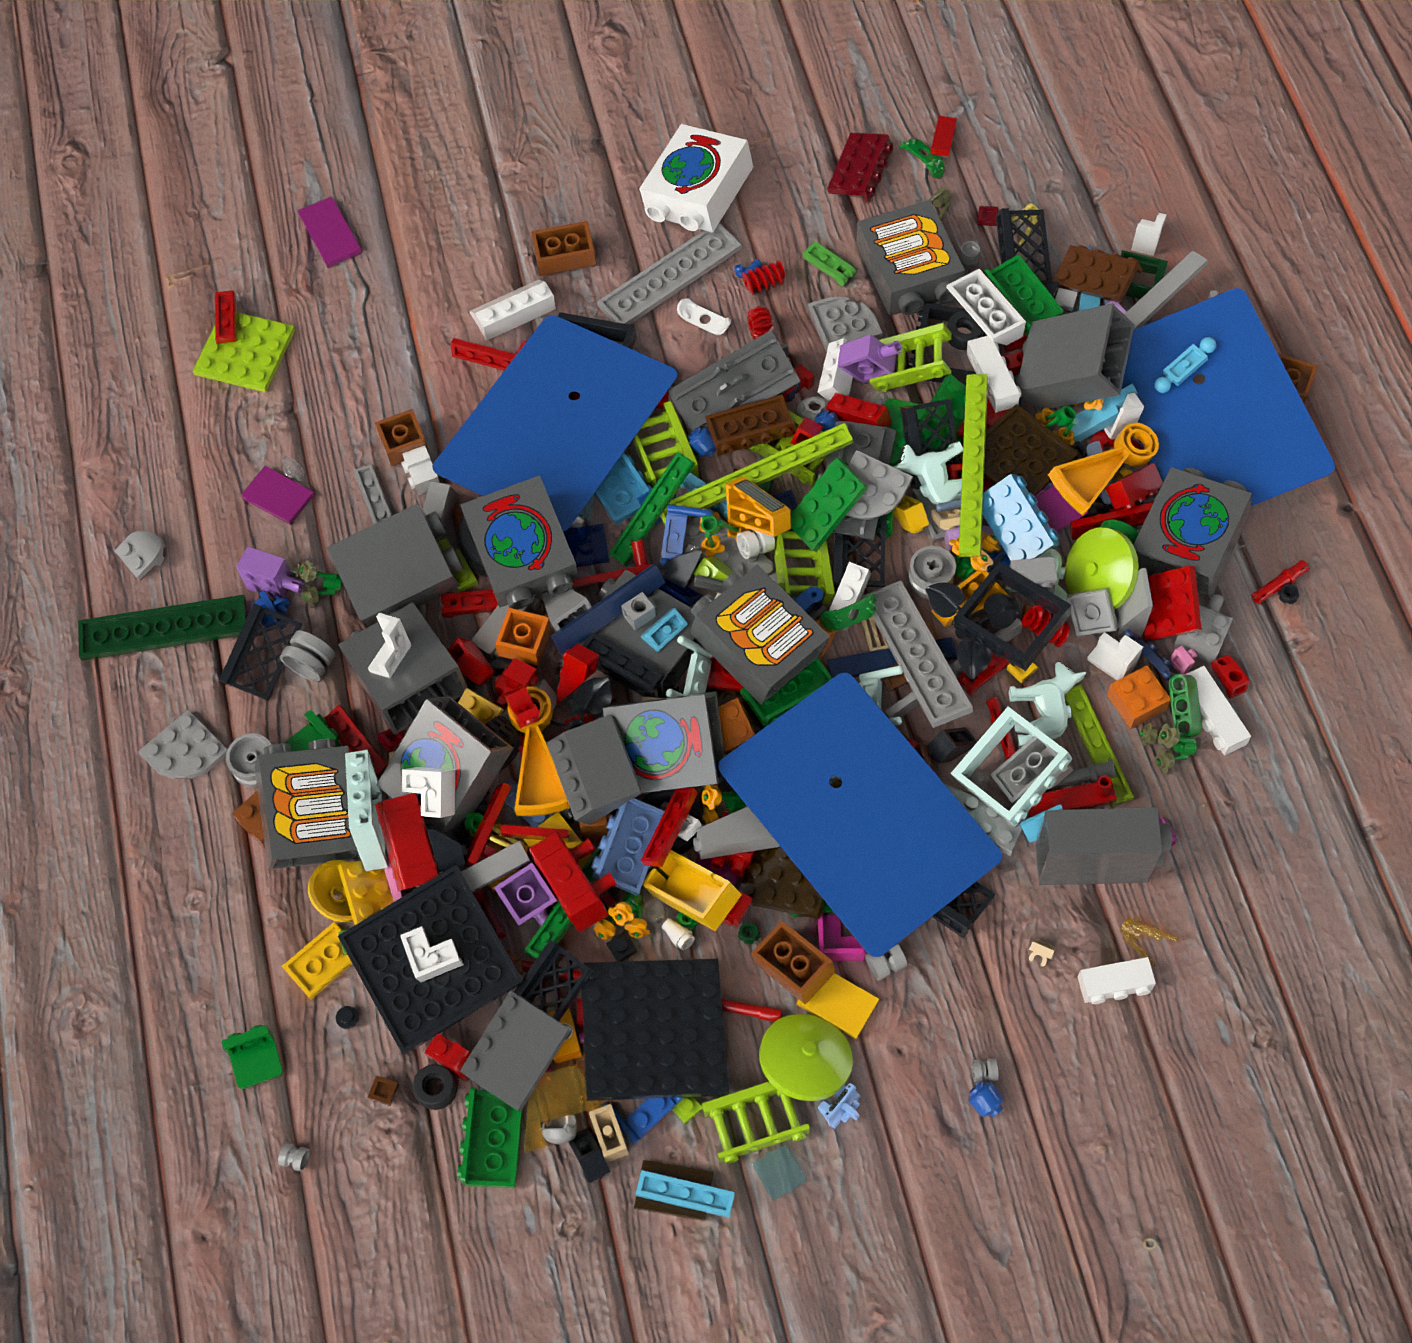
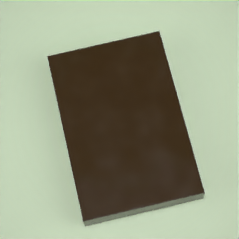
(684, 1173)

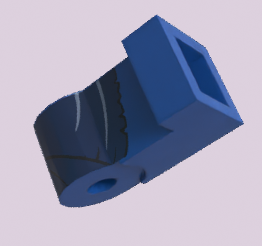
(810, 599)

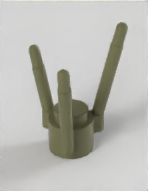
(941, 199)

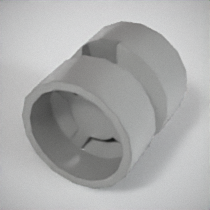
(882, 965)

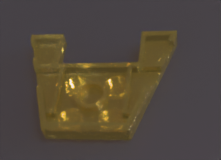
(555, 1096)

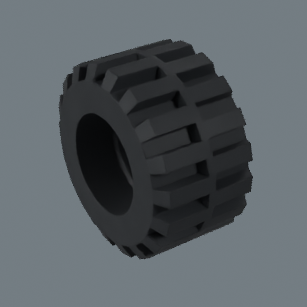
(505, 730)

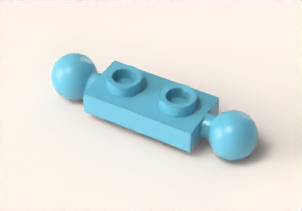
(1185, 364)

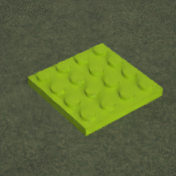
(249, 360)

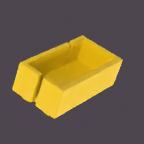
(693, 890)

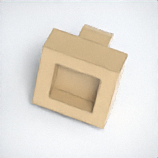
(1043, 949)

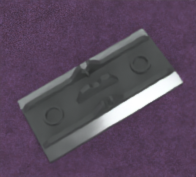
(741, 378)
(876, 443)

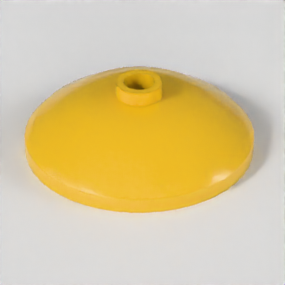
(322, 888)

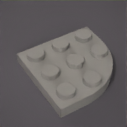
(842, 318)
(885, 486)
(184, 749)

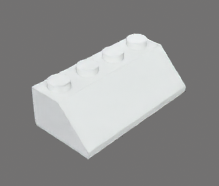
(988, 307)
(514, 309)

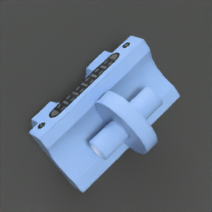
(842, 1108)

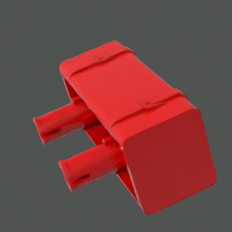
(406, 841)
(568, 881)

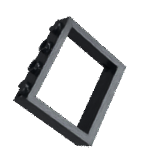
(943, 313)
(607, 329)
(1026, 588)

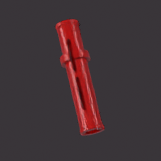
(1287, 576)
(995, 711)

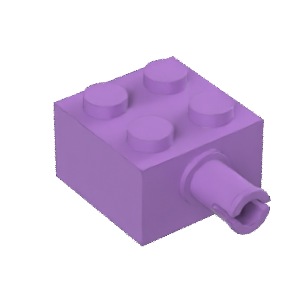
(868, 358)
(268, 573)
(527, 894)

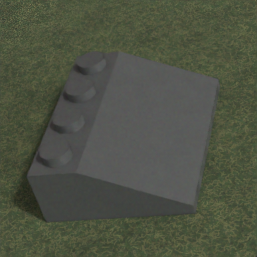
(594, 769)
(515, 1050)

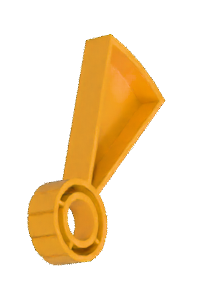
(1085, 478)
(539, 783)

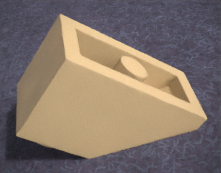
(608, 1133)

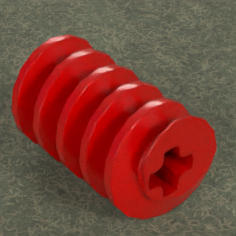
(764, 277)
(1036, 620)

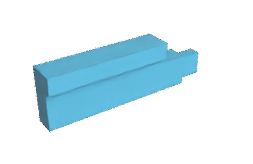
(1092, 421)

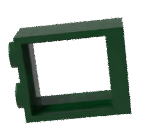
(1149, 265)

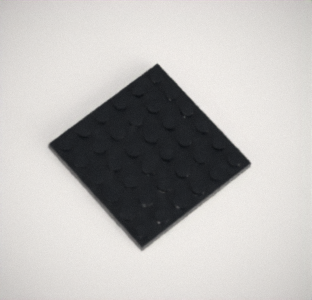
(419, 1009)
(653, 1030)

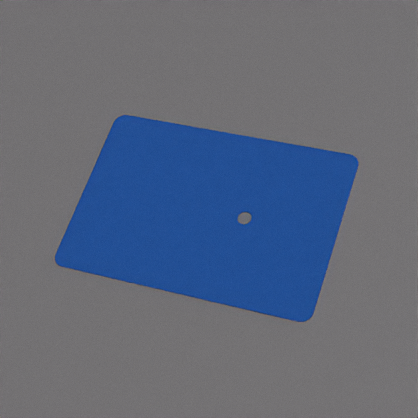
(1243, 418)
(534, 429)
(883, 843)

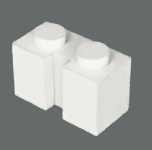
(419, 466)

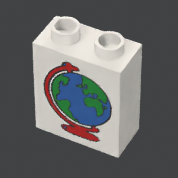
(696, 178)

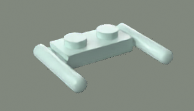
(698, 669)
(873, 686)

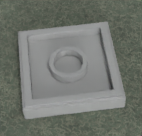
(1092, 612)

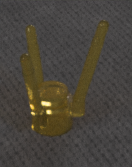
(1134, 928)

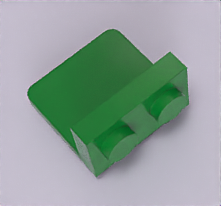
(313, 731)
(253, 1056)

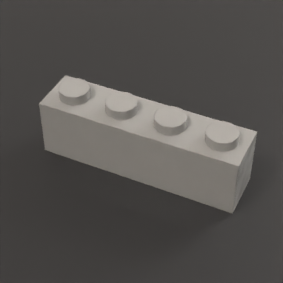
(488, 633)

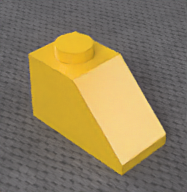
(911, 515)

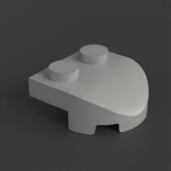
(141, 552)

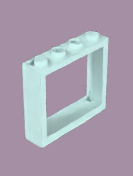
(985, 746)
(362, 810)

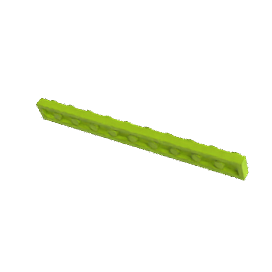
(973, 466)
(768, 468)

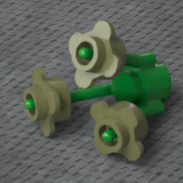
(308, 572)
(1171, 738)

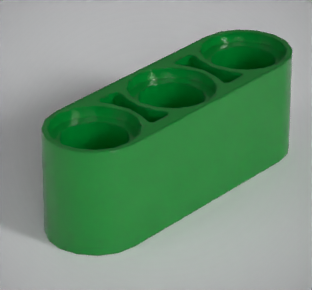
(1178, 697)

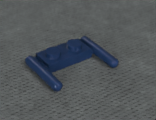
(1149, 651)

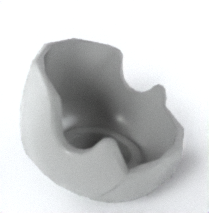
(560, 1129)

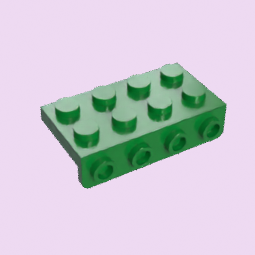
(1024, 291)
(949, 389)
(827, 504)
(791, 694)
(490, 1142)

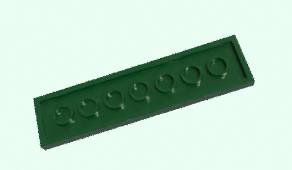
(161, 627)

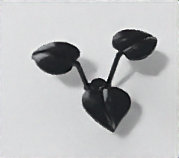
(999, 609)
(593, 696)

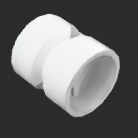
(753, 543)

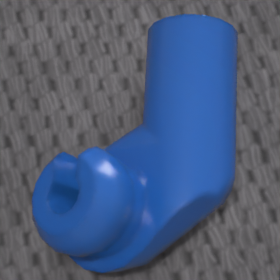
(740, 268)

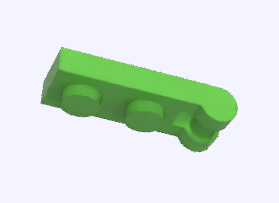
(829, 263)

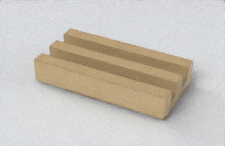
(875, 634)

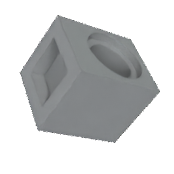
(635, 618)

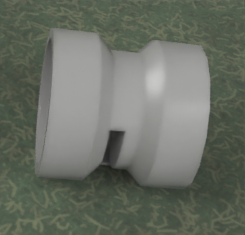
(970, 254)
(979, 1070)
(293, 1157)

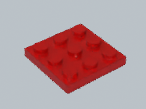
(1174, 604)

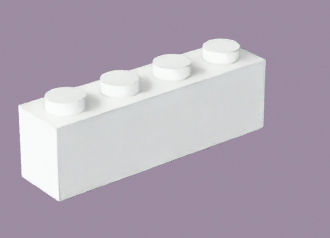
(987, 360)
(1218, 715)

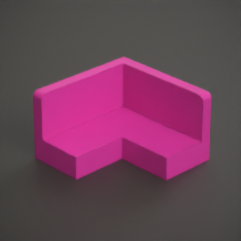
(834, 945)

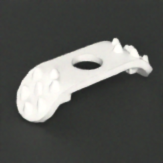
(692, 313)

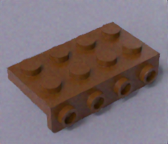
(1096, 273)
(750, 425)

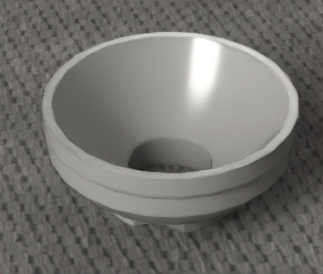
(803, 408)

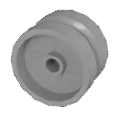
(929, 567)
(307, 655)
(243, 756)

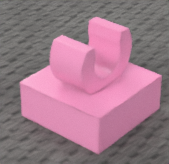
(1182, 659)

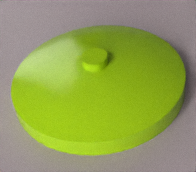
(1101, 561)
(805, 1057)

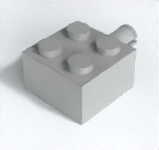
(1214, 629)

